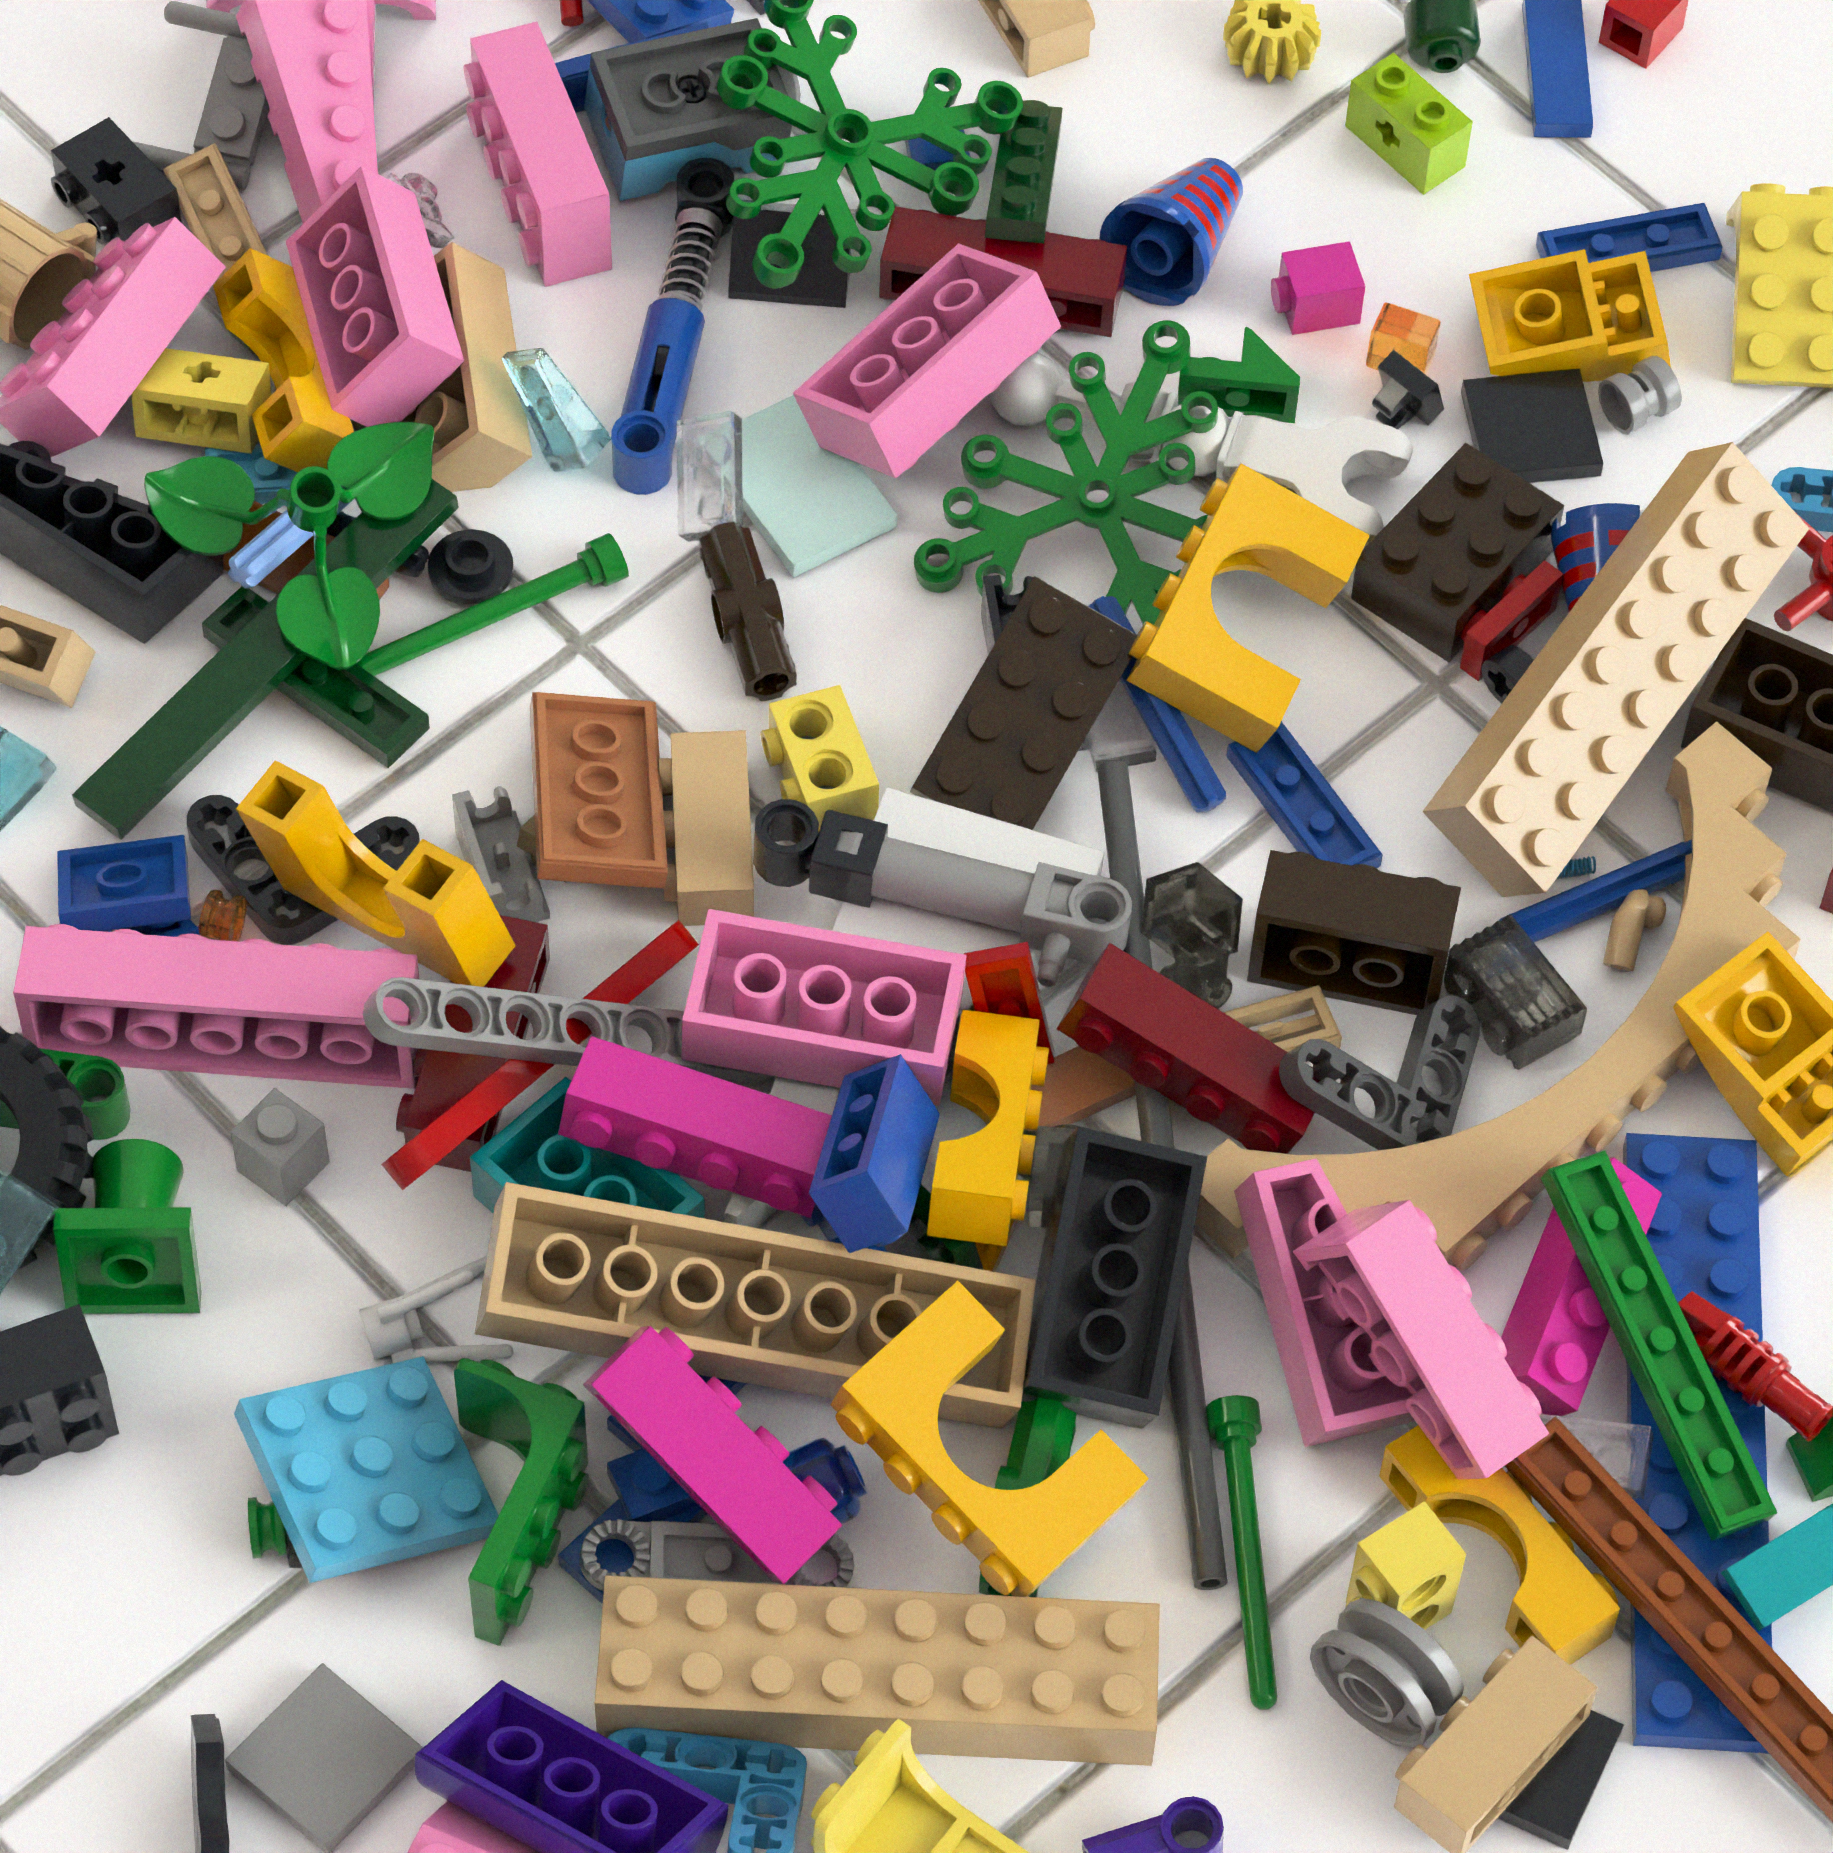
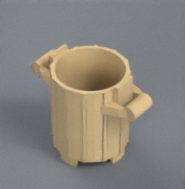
(38, 272)

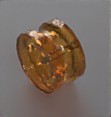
(222, 917)

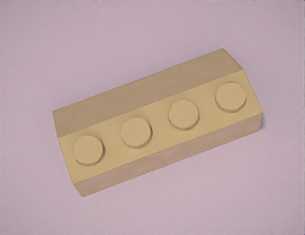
(475, 411)

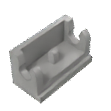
(490, 844)

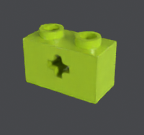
(1408, 123)

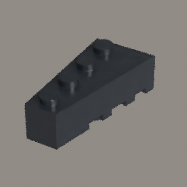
(97, 545)

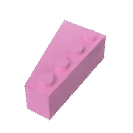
(317, 89)

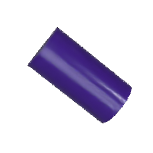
(563, 1783)

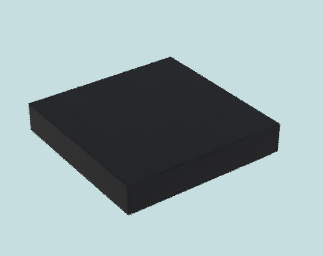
(1534, 424)
(1564, 1787)

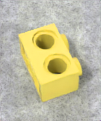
(830, 759)
(1409, 1567)

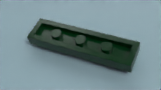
(1025, 175)
(343, 699)

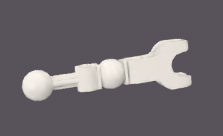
(1300, 459)

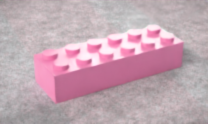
(212, 1004)

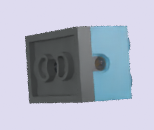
(661, 107)

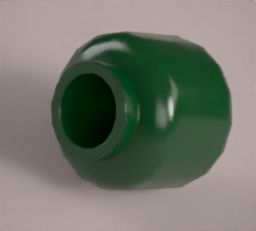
(1441, 32)

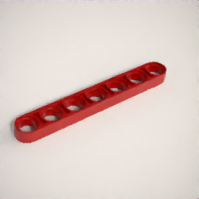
(517, 1075)

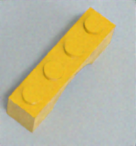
(267, 313)
(977, 1175)
(1557, 1593)

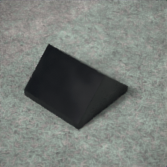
(819, 278)

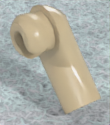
(1627, 925)

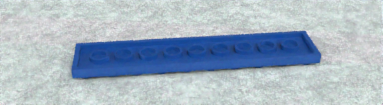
(1711, 1246)

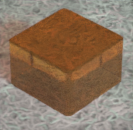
(1407, 333)

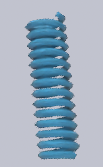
(1579, 865)

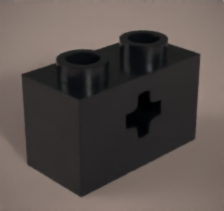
(112, 182)

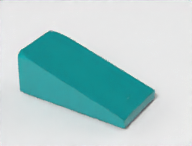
(1785, 1570)

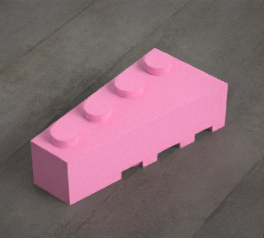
(1427, 1335)
(1323, 1357)

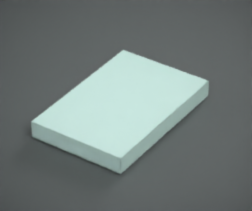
(804, 496)

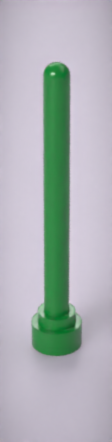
(598, 563)
(1234, 1425)

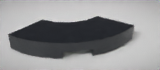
(208, 1785)

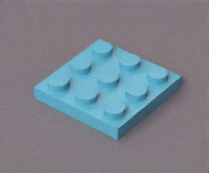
(366, 1468)

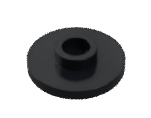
(470, 566)

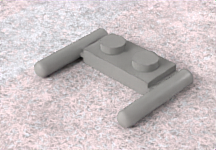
(235, 101)

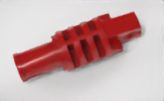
(1753, 1367)

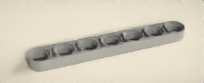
(546, 1014)

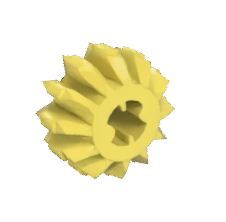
(1272, 37)

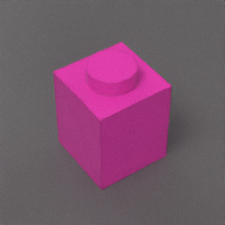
(1319, 288)

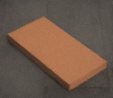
(597, 790)

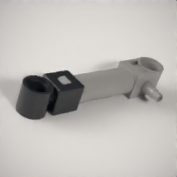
(857, 860)

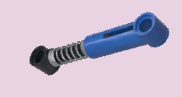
(671, 332)

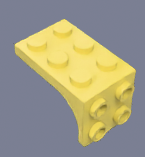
(1783, 287)
(898, 1807)

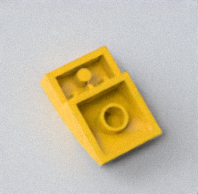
(1569, 315)
(1767, 1048)

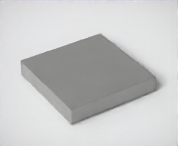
(324, 1758)

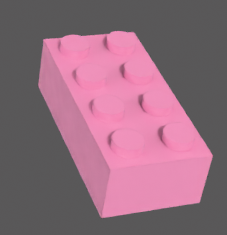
(538, 154)
(374, 300)
(107, 336)
(927, 360)
(819, 1002)

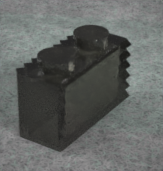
(1515, 993)

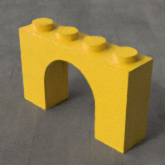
(1189, 654)
(422, 909)
(1013, 1533)

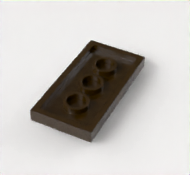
(1027, 709)

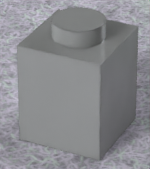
(280, 1146)

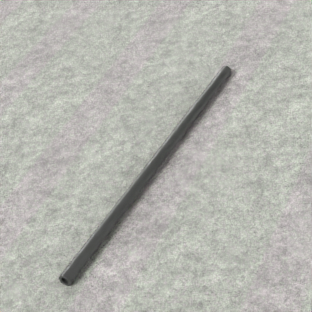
(1156, 1128)

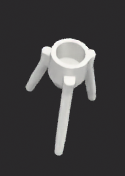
(395, 1322)

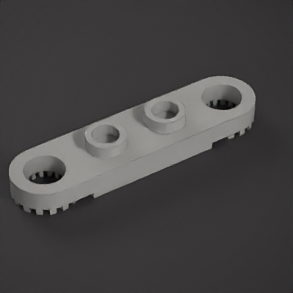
(693, 1553)

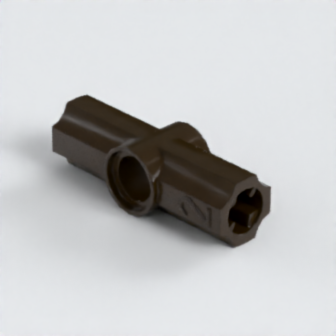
(747, 611)

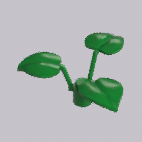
(321, 615)

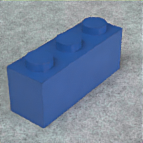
(874, 1154)

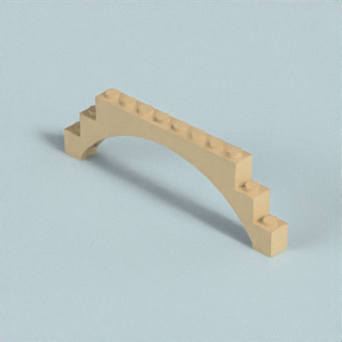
(1495, 1169)

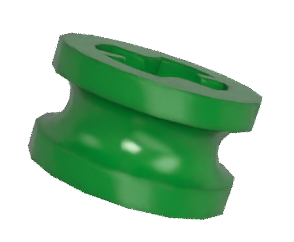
(266, 1529)

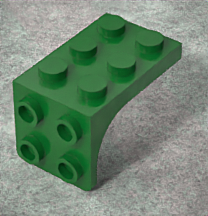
(549, 1434)

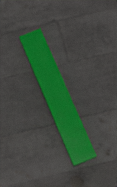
(1658, 1345)

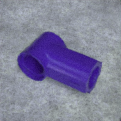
(1159, 1832)

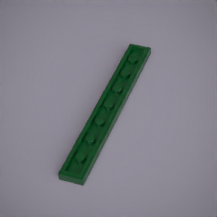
(239, 677)

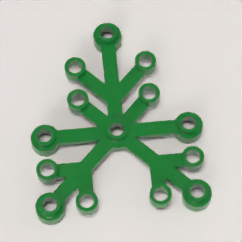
(866, 147)
(1124, 436)

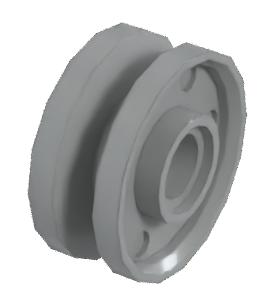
(1386, 1672)

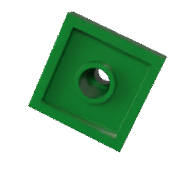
(134, 1245)

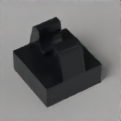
(1405, 393)

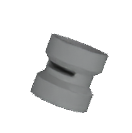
(1640, 394)

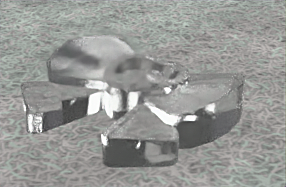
(426, 193)

